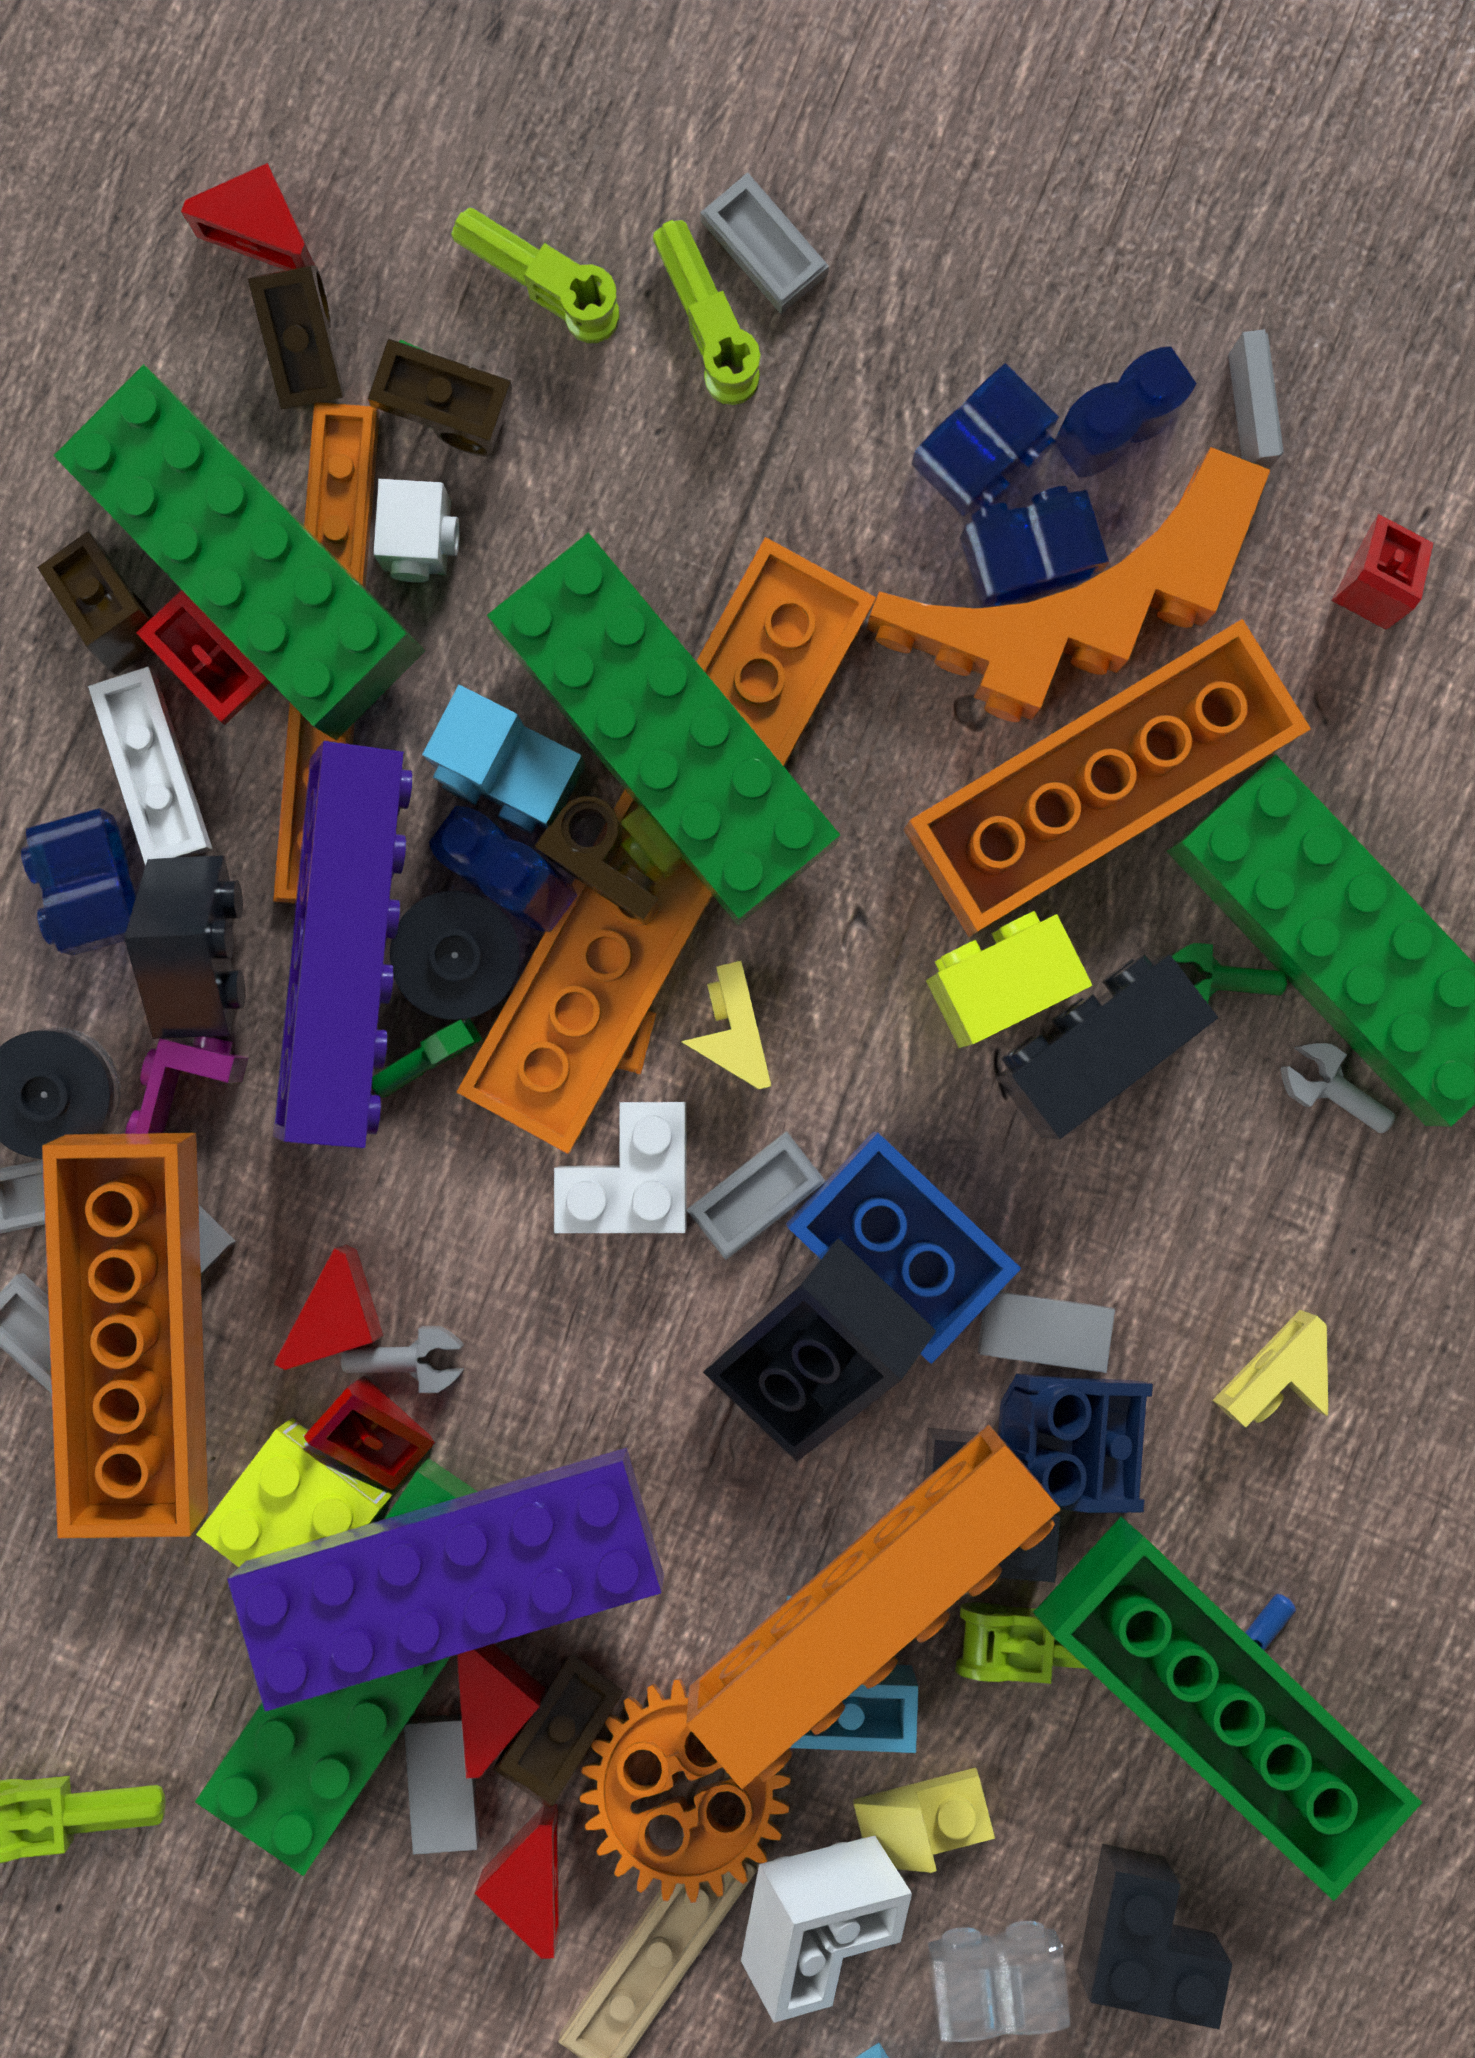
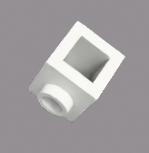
(414, 529)

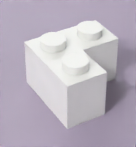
(642, 1192)
(814, 1914)

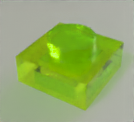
(649, 845)

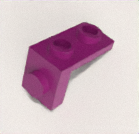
(161, 1069)

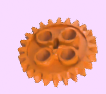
(707, 1846)

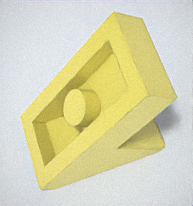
(739, 1048)
(1290, 1358)
(926, 1819)

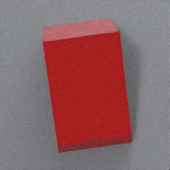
(250, 219)
(1385, 574)
(203, 657)
(336, 1314)
(370, 1434)
(495, 1704)
(524, 1883)

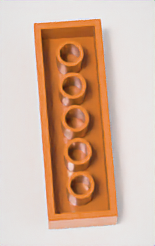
(1105, 777)
(126, 1334)
(868, 1608)

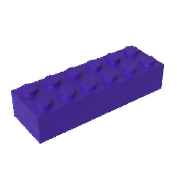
(340, 945)
(446, 1579)

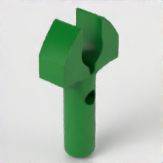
(1229, 977)
(433, 1051)

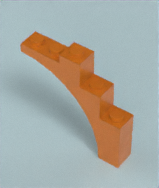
(1097, 623)

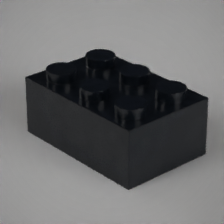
(1104, 1044)
(820, 1351)

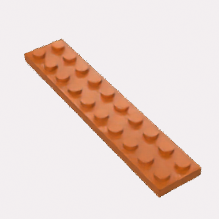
(600, 964)

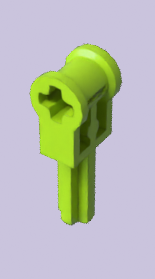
(549, 276)
(709, 317)
(1009, 1645)
(44, 1815)

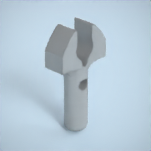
(1334, 1087)
(408, 1359)

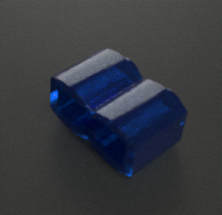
(1124, 411)
(986, 441)
(1033, 546)
(502, 868)
(81, 881)

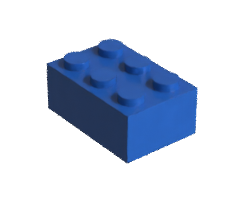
(907, 1238)

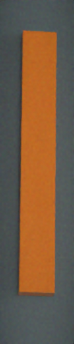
(340, 519)

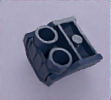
(1079, 1438)

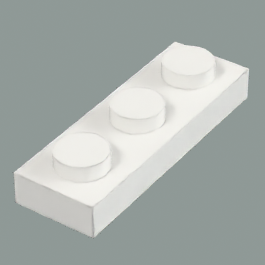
(150, 766)

